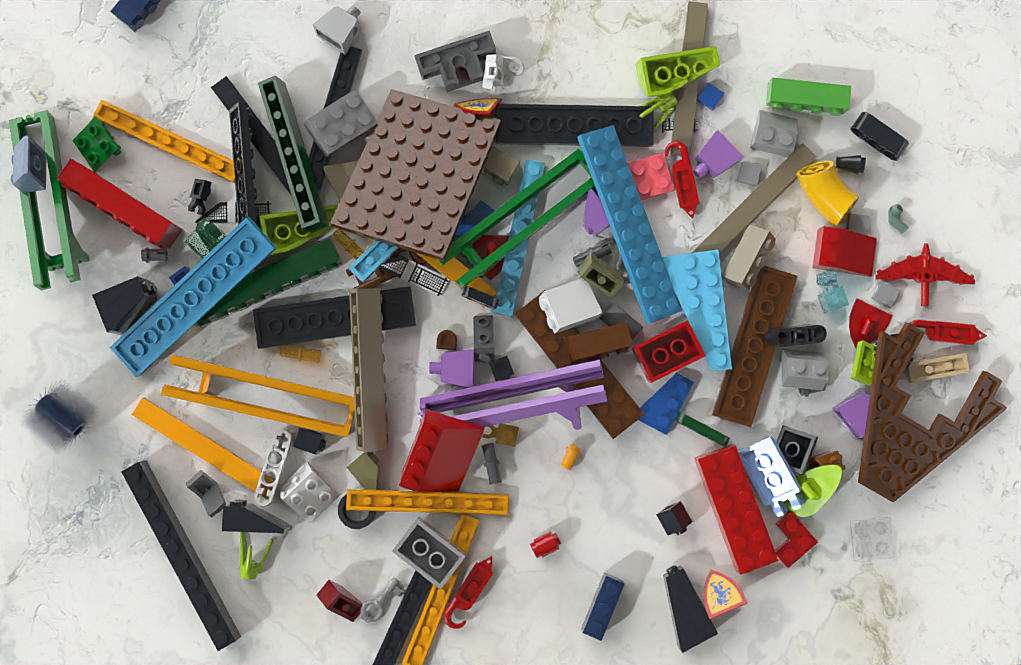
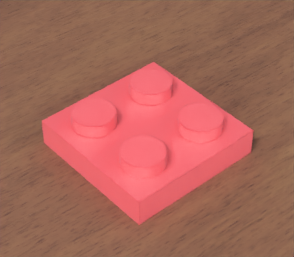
(651, 176)

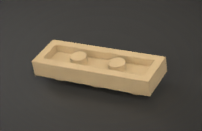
(938, 367)

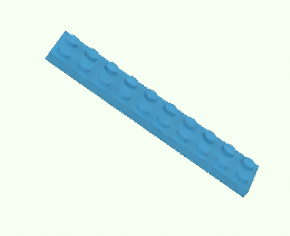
(629, 224)
(193, 296)

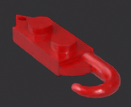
(684, 179)
(950, 332)
(469, 591)

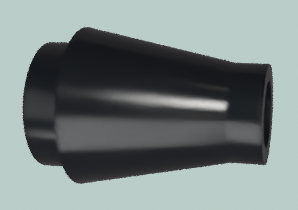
(853, 164)

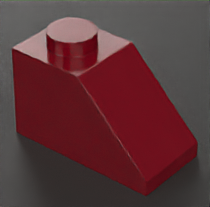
(339, 601)

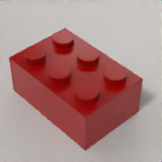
(668, 352)

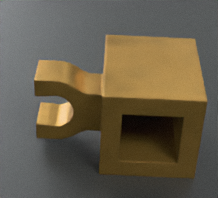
(504, 434)

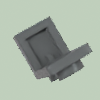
(483, 338)
(208, 491)

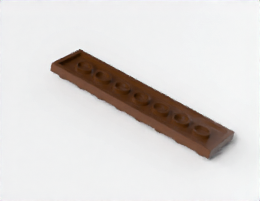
(750, 352)
(619, 409)

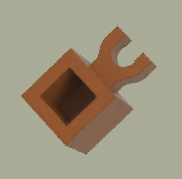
(826, 458)

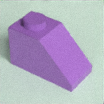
(594, 215)

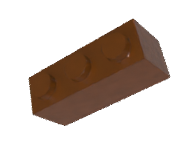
(599, 343)

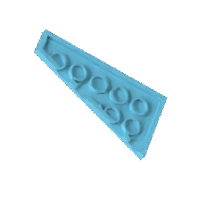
(700, 292)

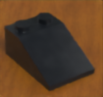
(246, 517)

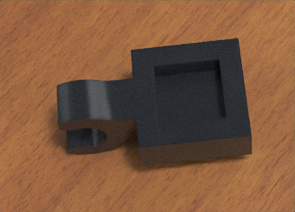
(199, 193)
(501, 369)

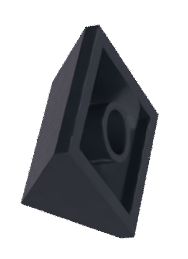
(796, 448)

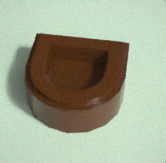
(446, 340)

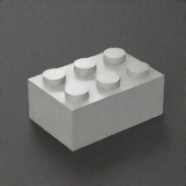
(340, 123)
(429, 552)

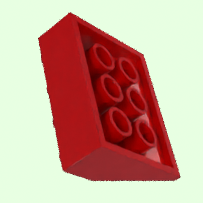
(440, 453)

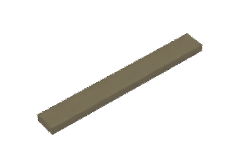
(687, 94)
(757, 200)

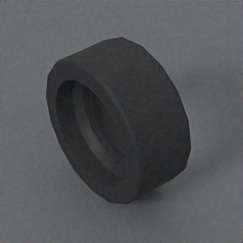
(350, 523)

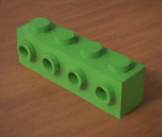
(808, 95)

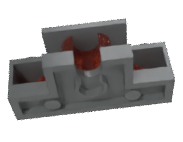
(457, 61)

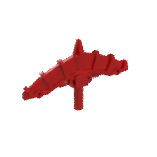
(925, 270)

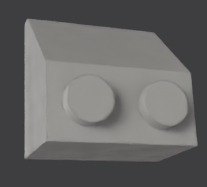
(774, 133)
(804, 369)

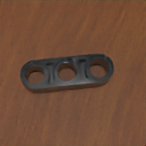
(879, 136)
(804, 335)

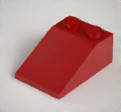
(844, 251)

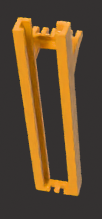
(203, 398)

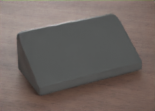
(615, 315)

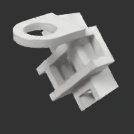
(498, 66)

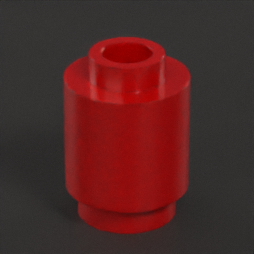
(545, 544)

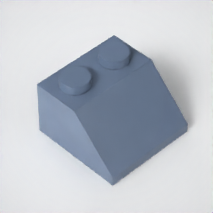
(29, 166)

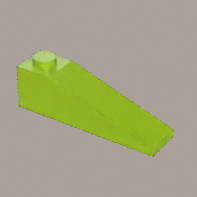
(670, 71)
(286, 231)

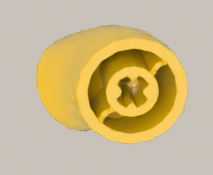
(827, 191)

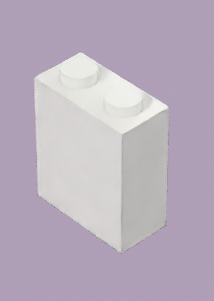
(569, 305)

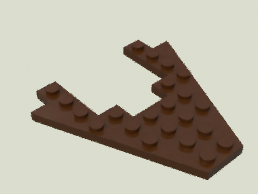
(899, 449)

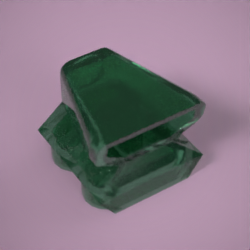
(205, 237)

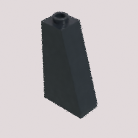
(687, 611)

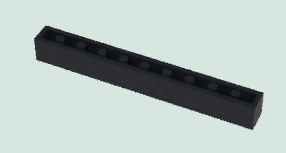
(181, 555)

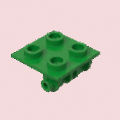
(96, 144)

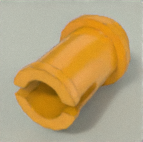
(570, 456)

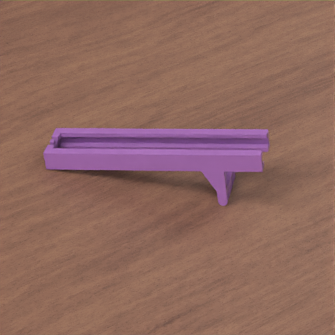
(565, 404)

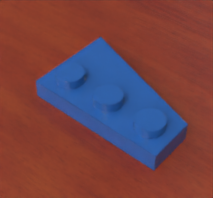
(666, 403)

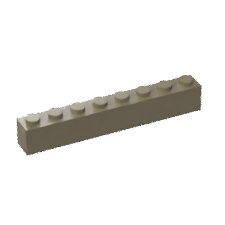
(368, 369)

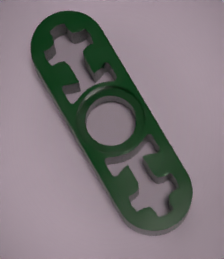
(702, 429)

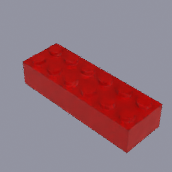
(119, 205)
(736, 509)

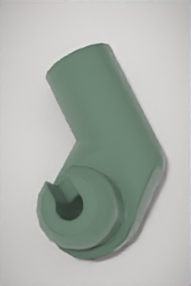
(894, 215)

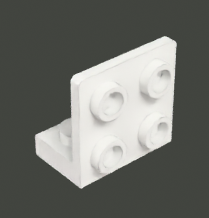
(307, 492)

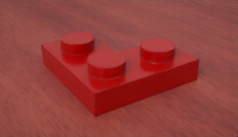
(798, 541)

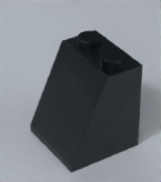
(124, 303)

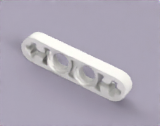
(275, 468)

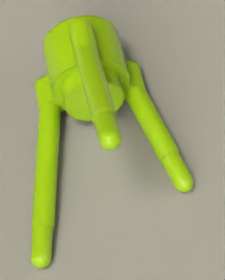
(664, 103)
(249, 567)

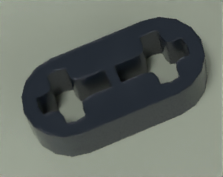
(480, 297)

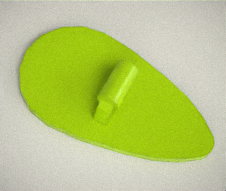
(817, 488)

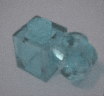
(833, 295)

